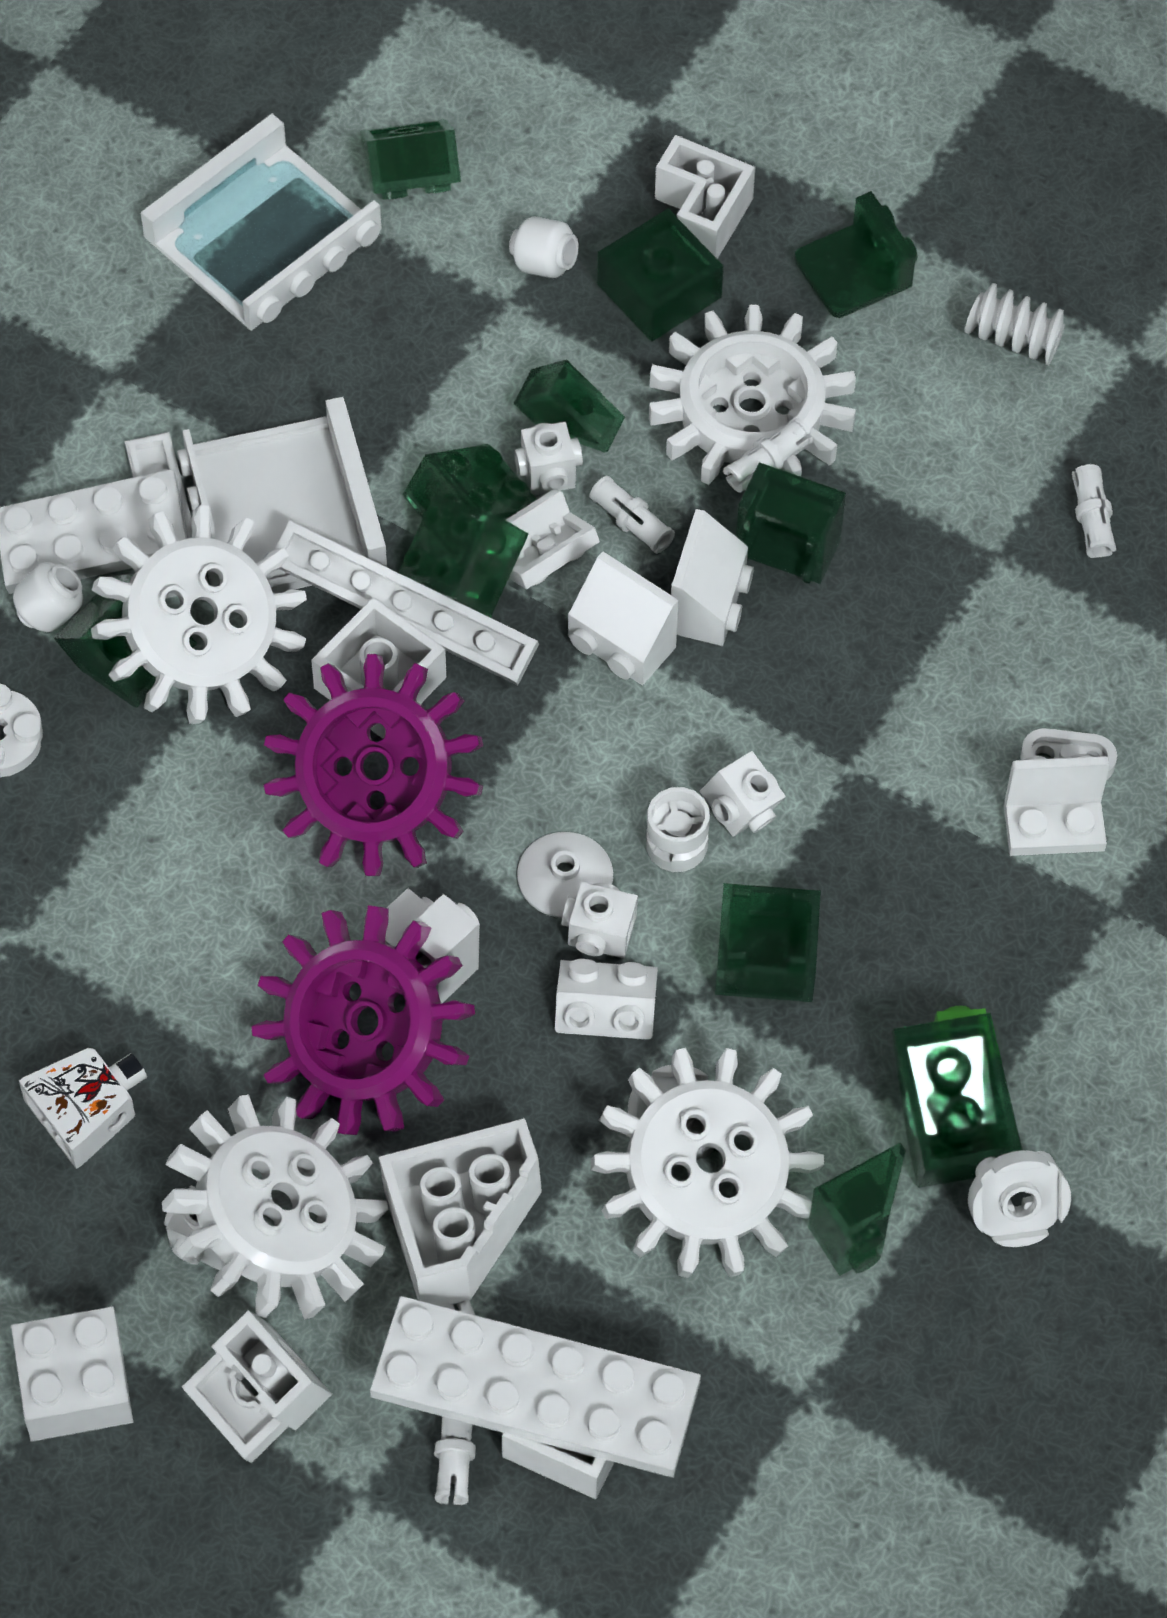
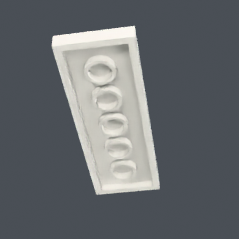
(536, 1386)

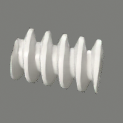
(1016, 323)

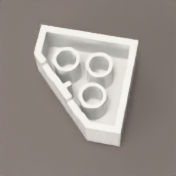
(460, 1206)

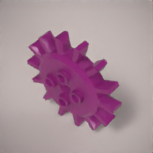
(342, 731)
(321, 1008)

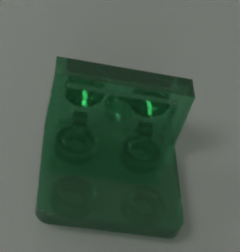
(859, 261)

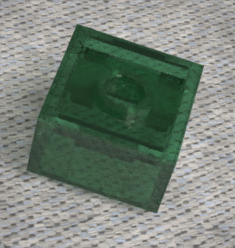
(660, 274)
(790, 522)
(768, 942)

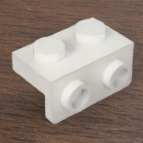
(552, 540)
(606, 999)

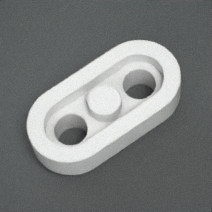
(1068, 743)

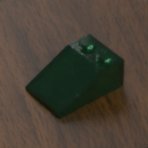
(953, 1097)

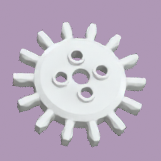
(717, 376)
(162, 634)
(233, 1203)
(695, 1207)

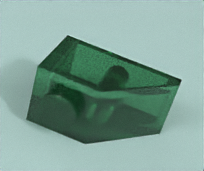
(563, 394)

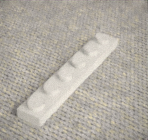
(436, 615)

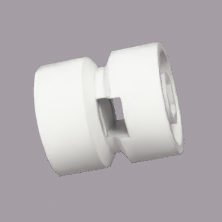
(677, 829)

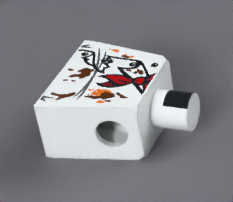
(83, 1100)

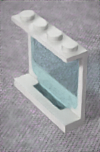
(258, 225)

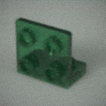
(471, 477)
(464, 553)

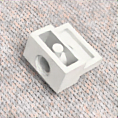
(284, 1383)

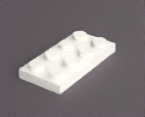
(85, 525)

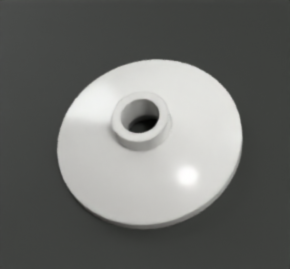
(547, 886)

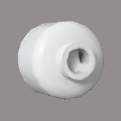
(544, 247)
(48, 597)

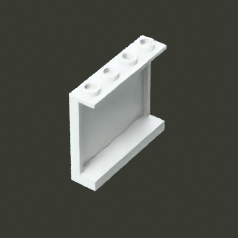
(284, 474)

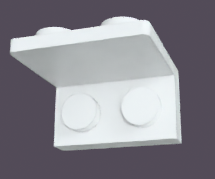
(1056, 805)

